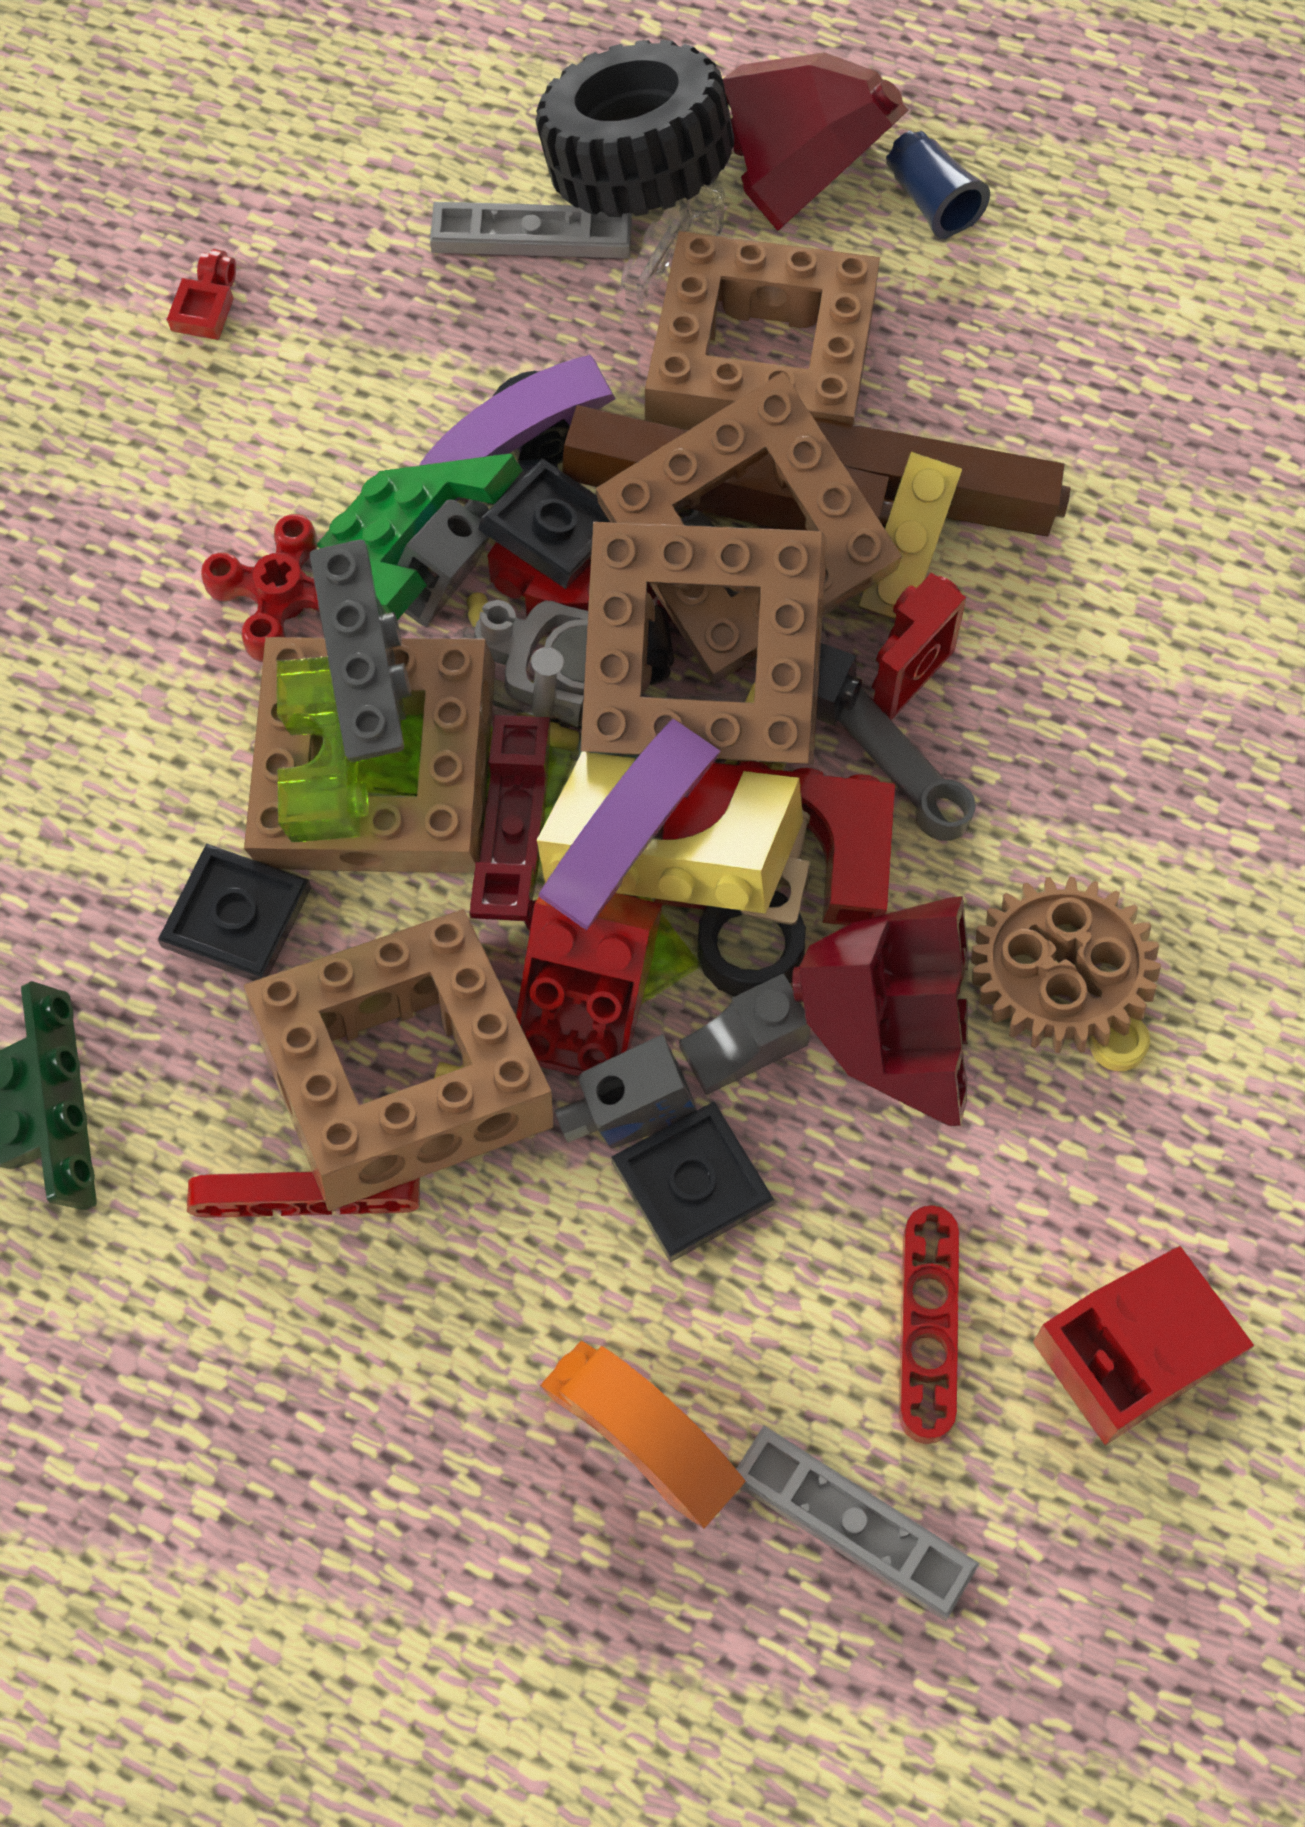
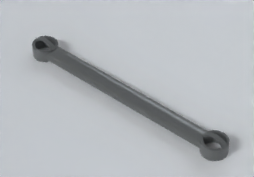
(896, 755)

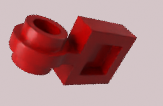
(204, 304)

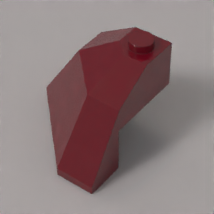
(804, 125)
(890, 1006)

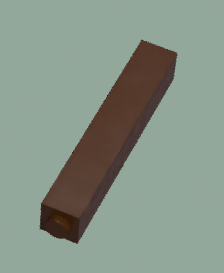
(609, 443)
(993, 485)

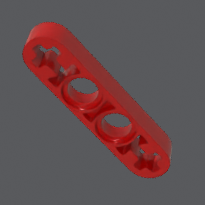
(285, 1191)
(929, 1323)

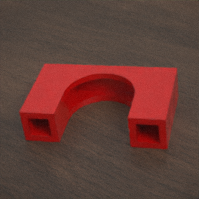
(846, 816)

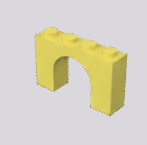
(725, 866)

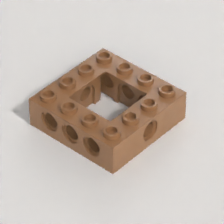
(767, 284)
(761, 423)
(791, 579)
(400, 834)
(424, 1127)

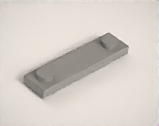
(528, 230)
(856, 1523)

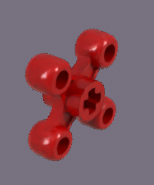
(273, 582)

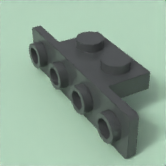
(360, 652)

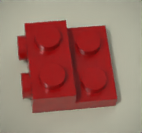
(919, 641)

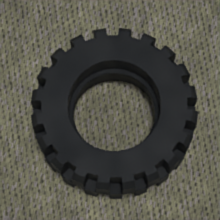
(635, 128)

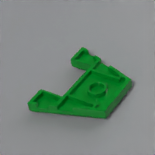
(400, 503)

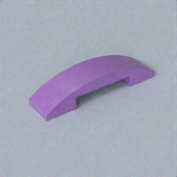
(524, 411)
(627, 822)

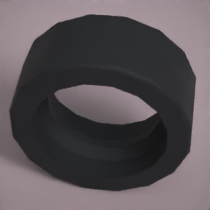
(731, 978)

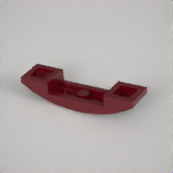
(513, 819)

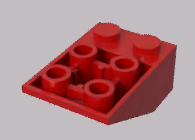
(586, 985)
(1140, 1343)

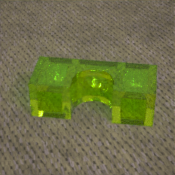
(324, 795)

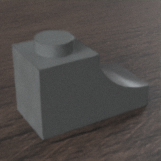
(747, 1035)

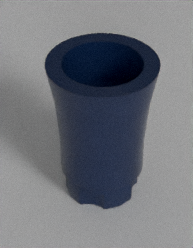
(937, 184)

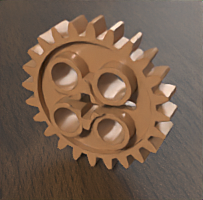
(1103, 937)

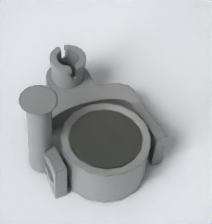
(557, 667)

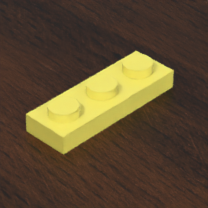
(914, 528)

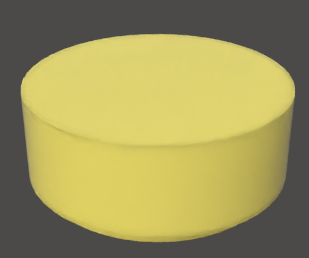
(1122, 1051)

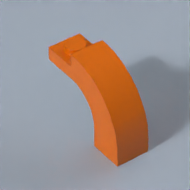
(646, 1429)

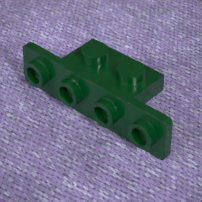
(44, 1100)

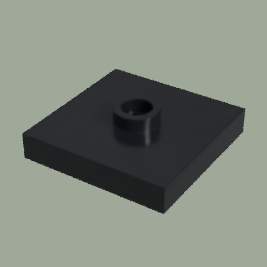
(546, 522)
(234, 913)
(692, 1181)

